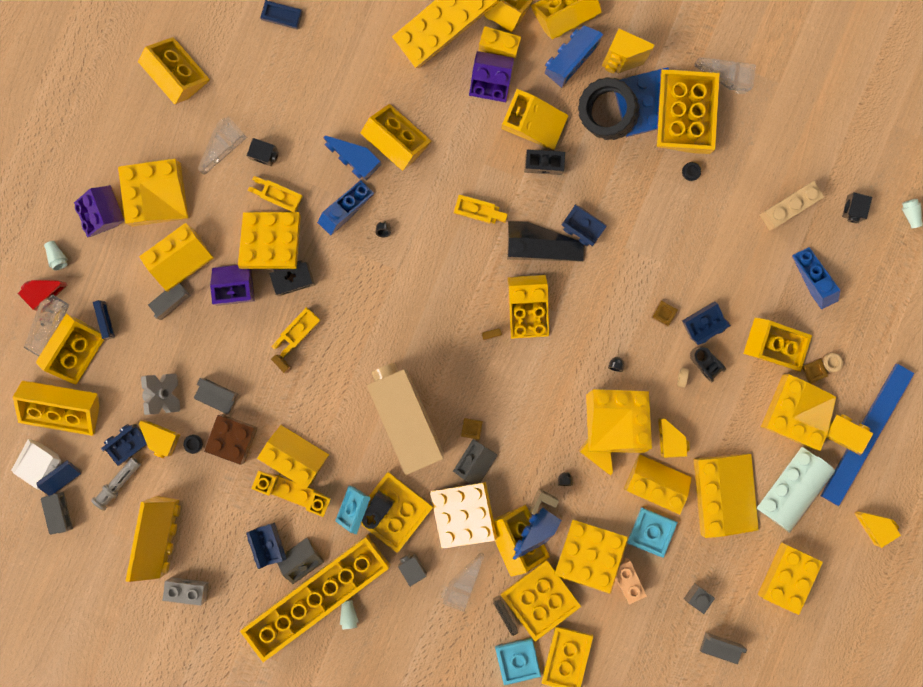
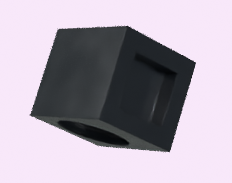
(262, 152)
(856, 207)

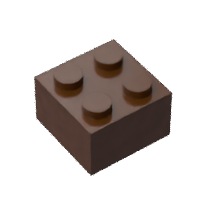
(230, 439)

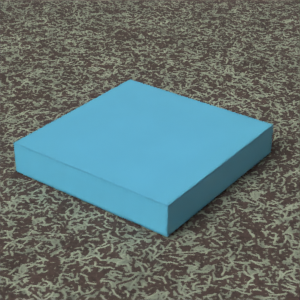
(352, 509)
(652, 532)
(518, 661)

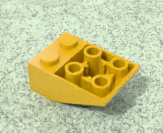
(534, 120)
(528, 306)

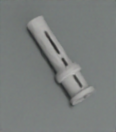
(110, 490)

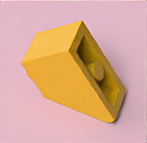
(159, 439)
(672, 441)
(601, 459)
(879, 528)

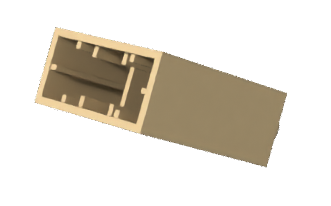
(404, 418)

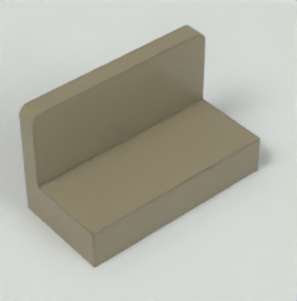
(544, 497)

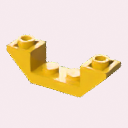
(289, 490)

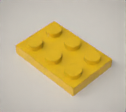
(567, 658)

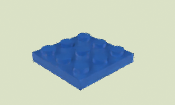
(647, 90)

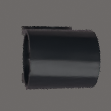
(709, 366)
(378, 507)

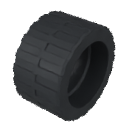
(591, 94)

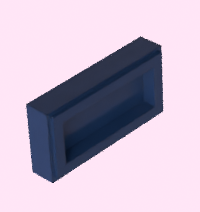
(281, 14)
(103, 319)
(58, 478)

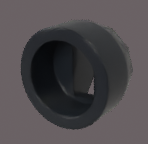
(383, 229)
(616, 364)
(565, 479)

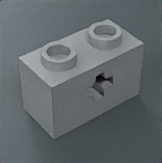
(185, 591)

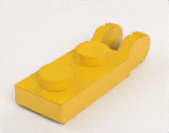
(277, 194)
(297, 331)

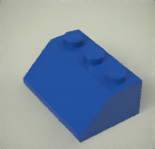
(572, 55)

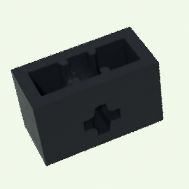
(544, 162)
(284, 286)

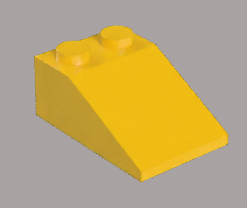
(777, 344)

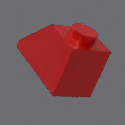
(36, 291)

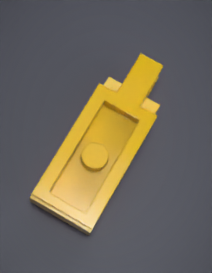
(478, 210)

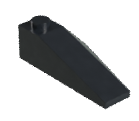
(534, 242)

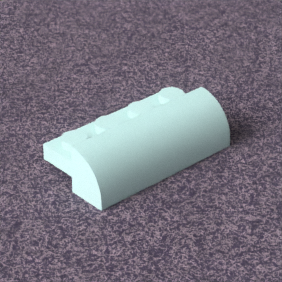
(796, 489)

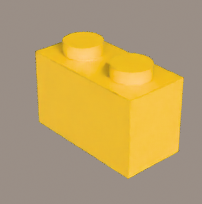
(499, 42)
(849, 434)

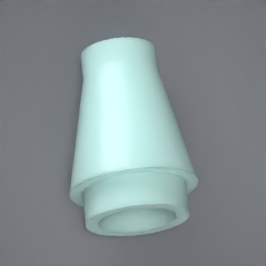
(913, 212)
(55, 256)
(348, 615)

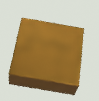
(664, 313)
(491, 334)
(281, 363)
(815, 371)
(471, 428)

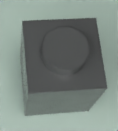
(412, 569)
(699, 598)

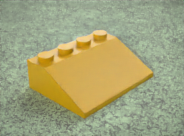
(688, 111)
(725, 495)
(153, 539)

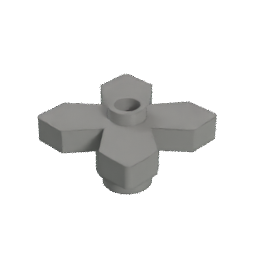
(158, 394)

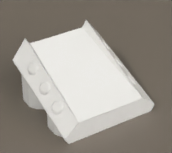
(35, 462)

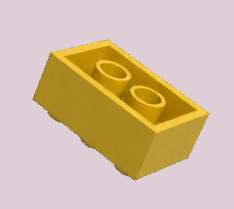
(790, 578)

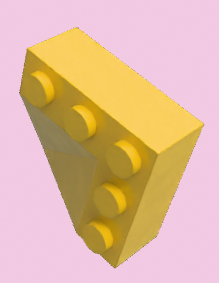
(153, 192)
(800, 412)
(618, 421)

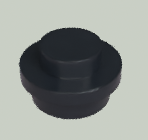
(691, 171)
(193, 444)

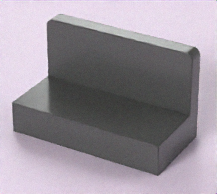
(168, 301)
(215, 395)
(475, 462)
(56, 513)
(299, 561)
(722, 648)

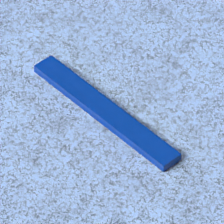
(875, 420)

